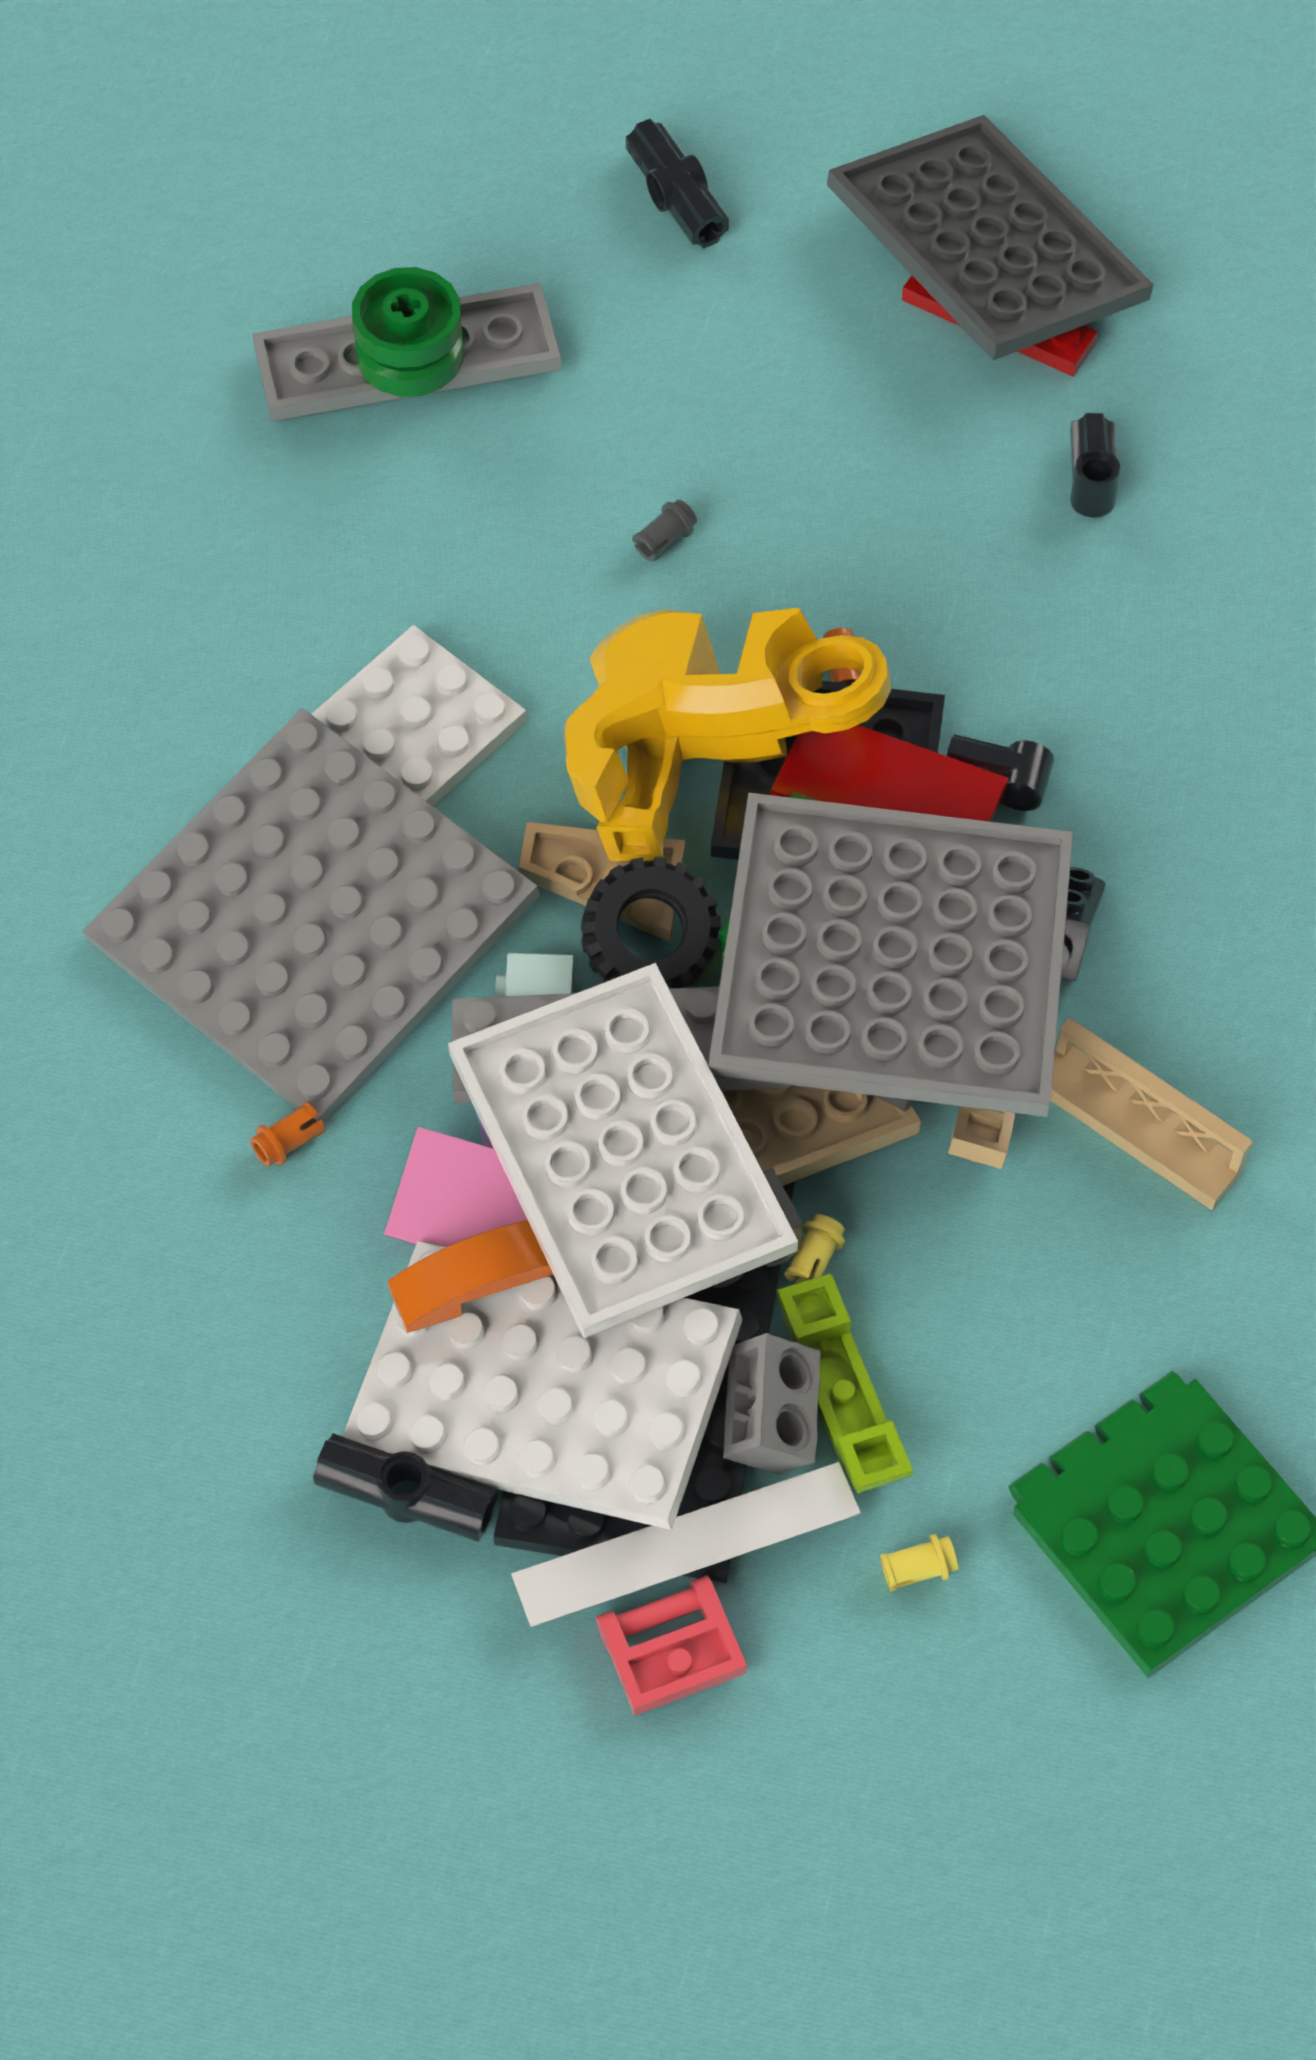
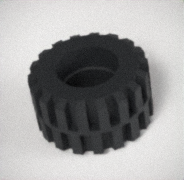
(659, 882)

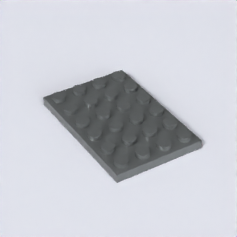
(989, 236)

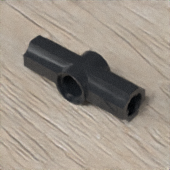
(677, 183)
(438, 1501)

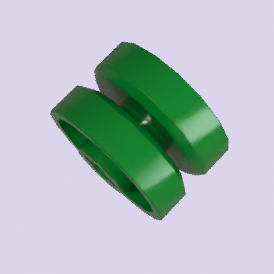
(408, 331)

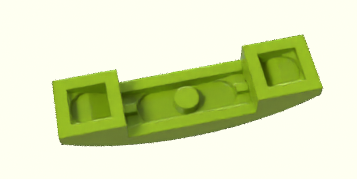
(846, 1398)

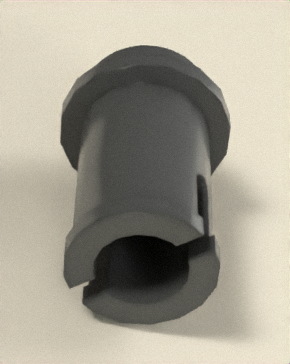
(674, 521)

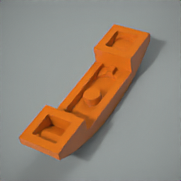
(466, 1271)

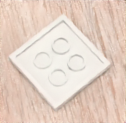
(422, 715)

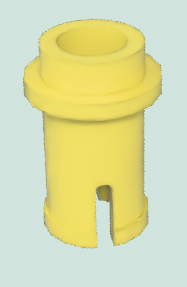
(818, 1245)
(919, 1563)

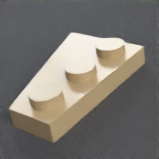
(575, 860)

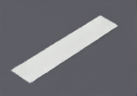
(692, 1544)

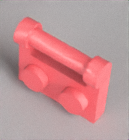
(679, 1660)

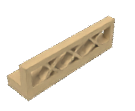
(1141, 1116)

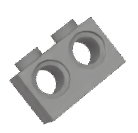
(772, 1404)

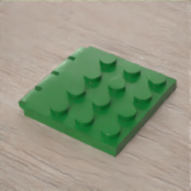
(1165, 1520)

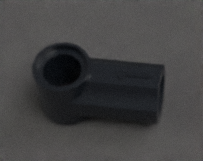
(1093, 465)
(1024, 763)

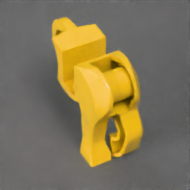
(672, 705)

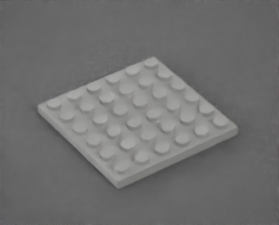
(311, 915)
(894, 955)

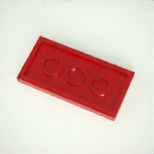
(887, 773)

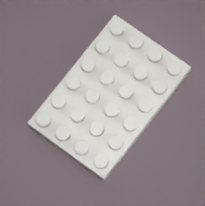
(621, 1149)
(548, 1414)

